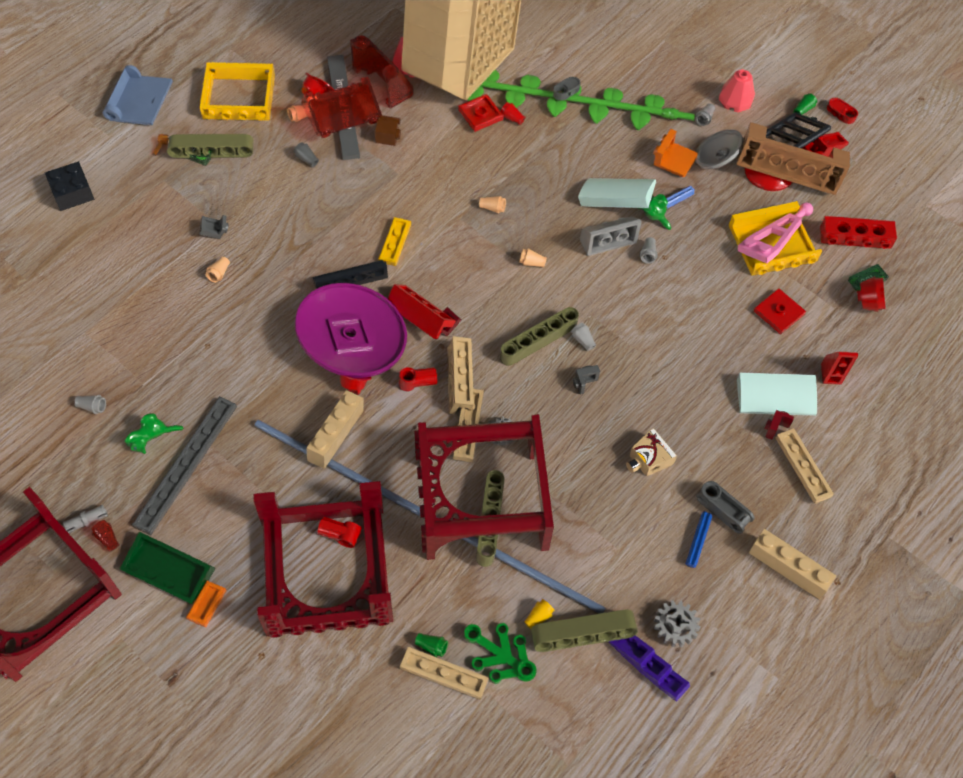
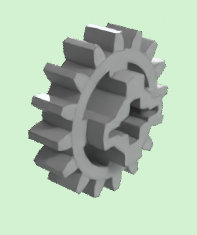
(685, 625)

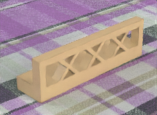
(460, 374)

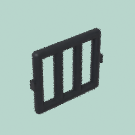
(799, 142)

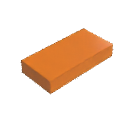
(206, 603)

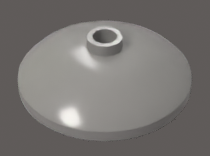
(719, 149)

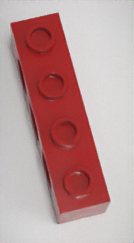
(858, 232)

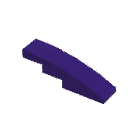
(652, 666)

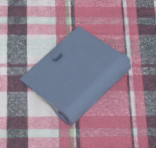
(136, 97)

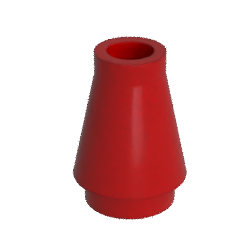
(512, 113)

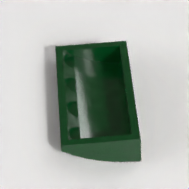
(166, 568)

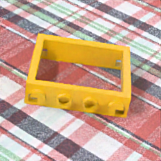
(236, 71)

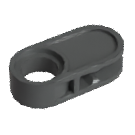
(569, 85)

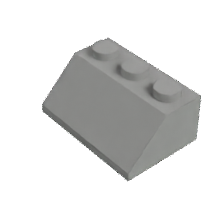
(610, 235)

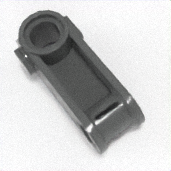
(725, 506)

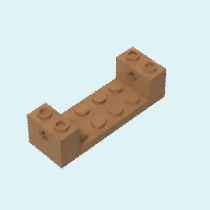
(793, 162)

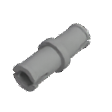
(85, 519)

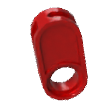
(839, 108)

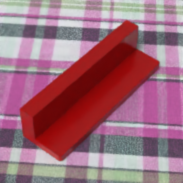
(419, 310)

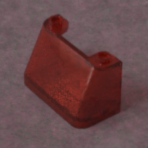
(370, 58)
(342, 108)

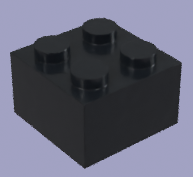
(69, 186)

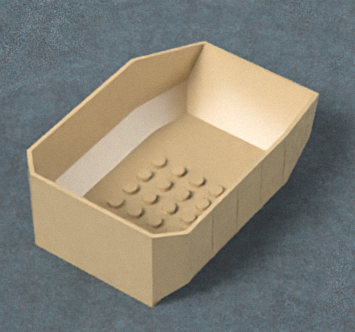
(457, 41)

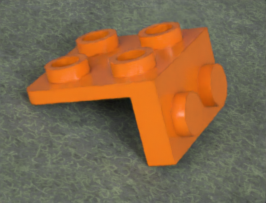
(673, 156)

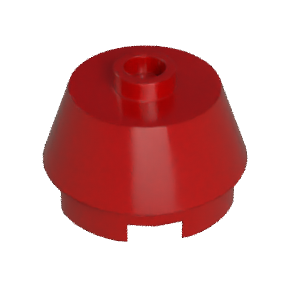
(872, 294)

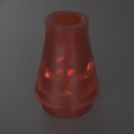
(105, 535)

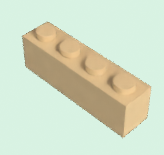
(335, 429)
(792, 564)

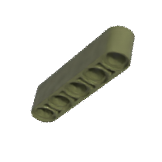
(223, 145)
(531, 338)
(491, 491)
(584, 630)

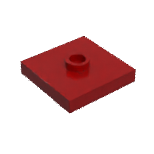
(480, 112)
(779, 311)

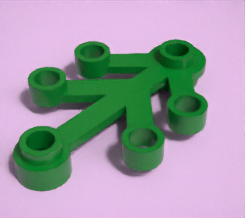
(502, 655)

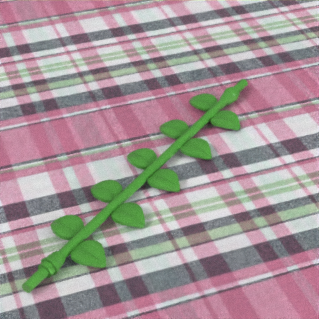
(597, 110)

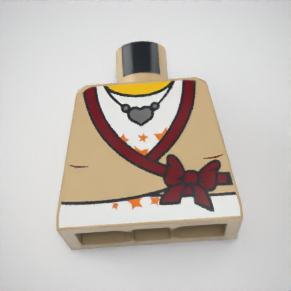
(651, 454)

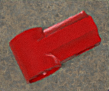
(418, 378)
(344, 533)

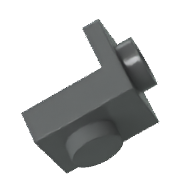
(213, 227)
(585, 375)

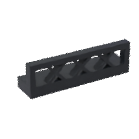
(356, 275)

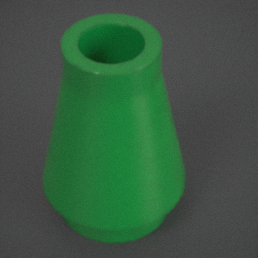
(806, 103)
(432, 644)

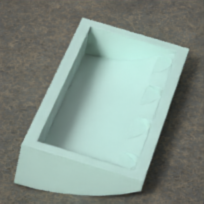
(617, 192)
(771, 392)

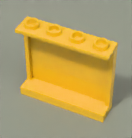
(797, 250)

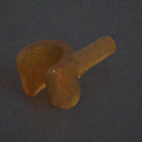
(162, 139)

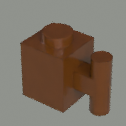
(387, 130)

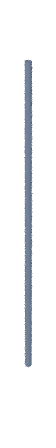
(416, 509)

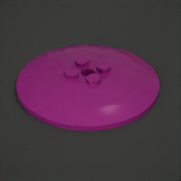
(351, 308)

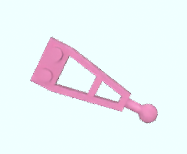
(764, 252)

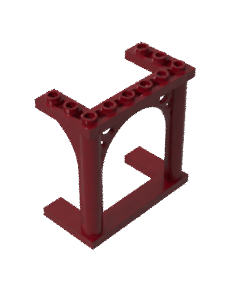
(441, 531)
(274, 615)
(46, 636)

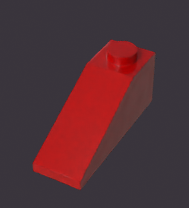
(837, 366)

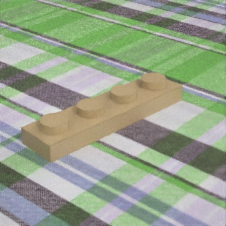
(468, 417)
(804, 466)
(444, 673)

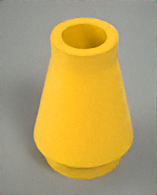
(539, 613)

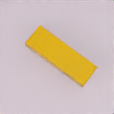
(395, 241)

